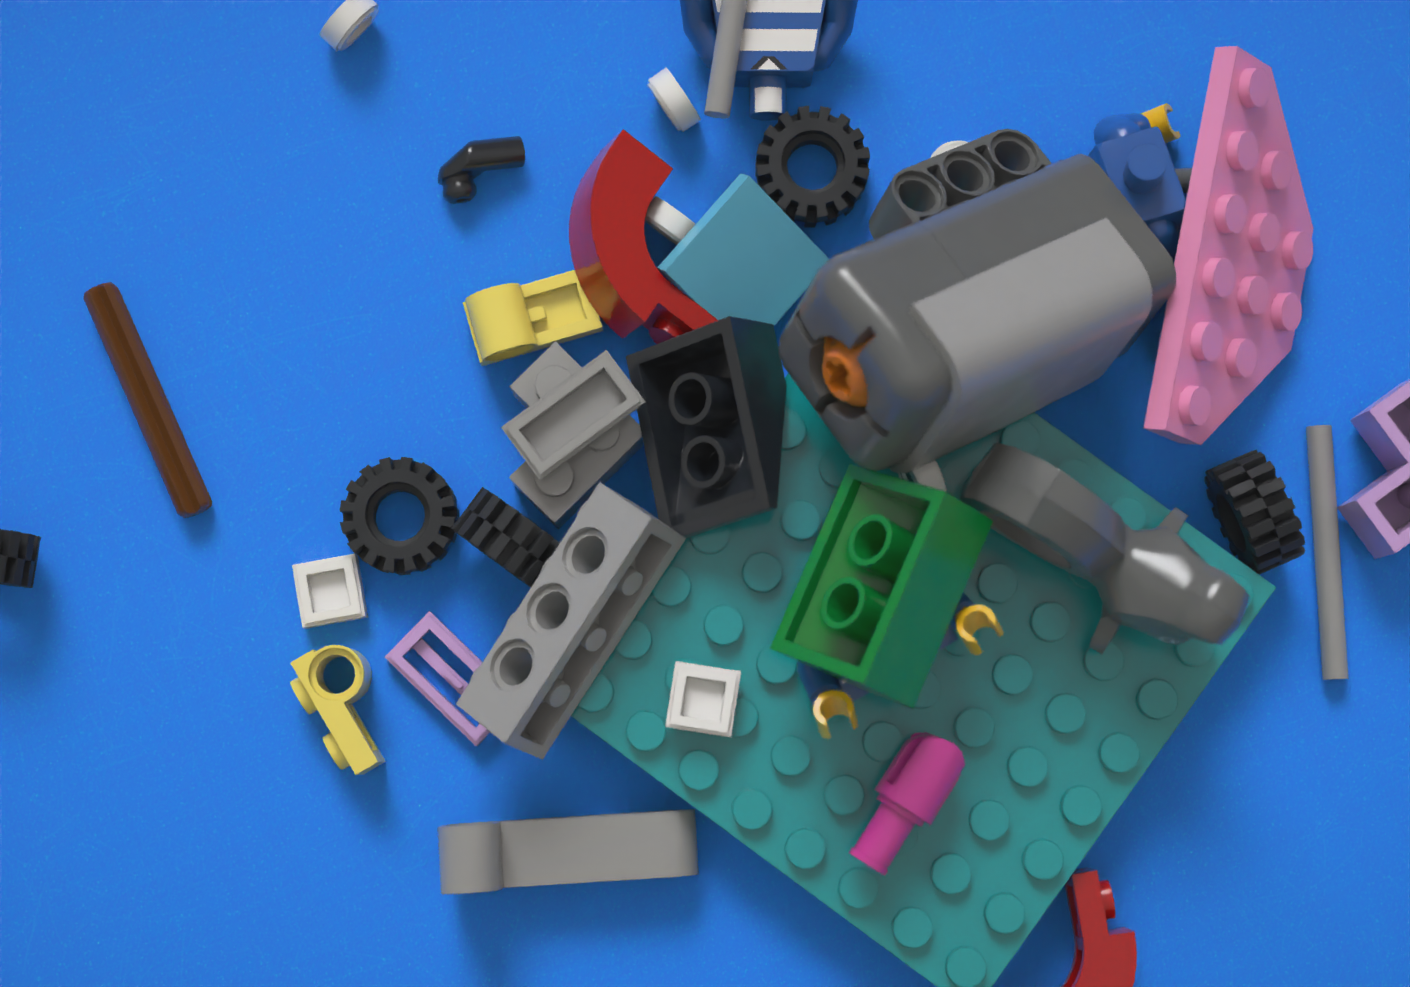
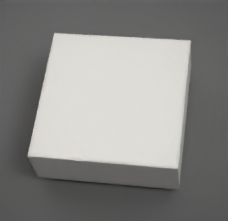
(329, 591)
(703, 699)

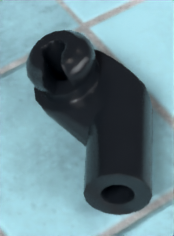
(473, 160)

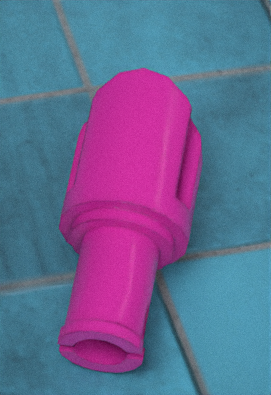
(910, 795)

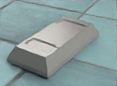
(573, 415)

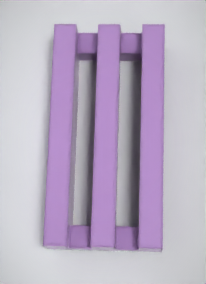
(414, 640)

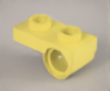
(529, 317)
(348, 737)

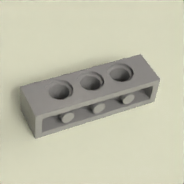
(570, 621)

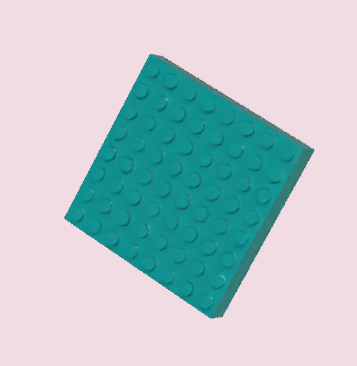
(1039, 715)

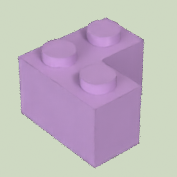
(1382, 508)

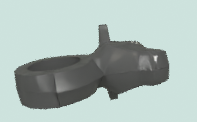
(1142, 575)

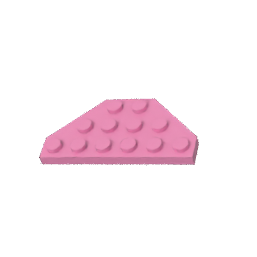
(1235, 257)

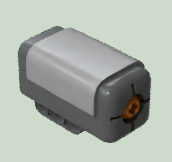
(974, 301)

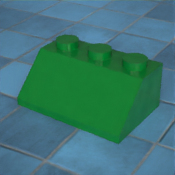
(882, 584)

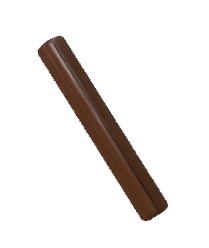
(147, 400)

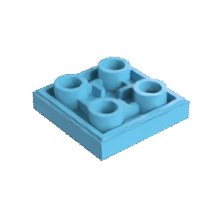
(744, 257)

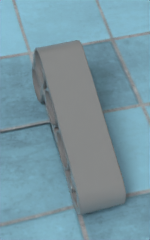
(567, 850)

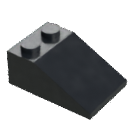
(712, 423)

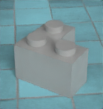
(573, 482)

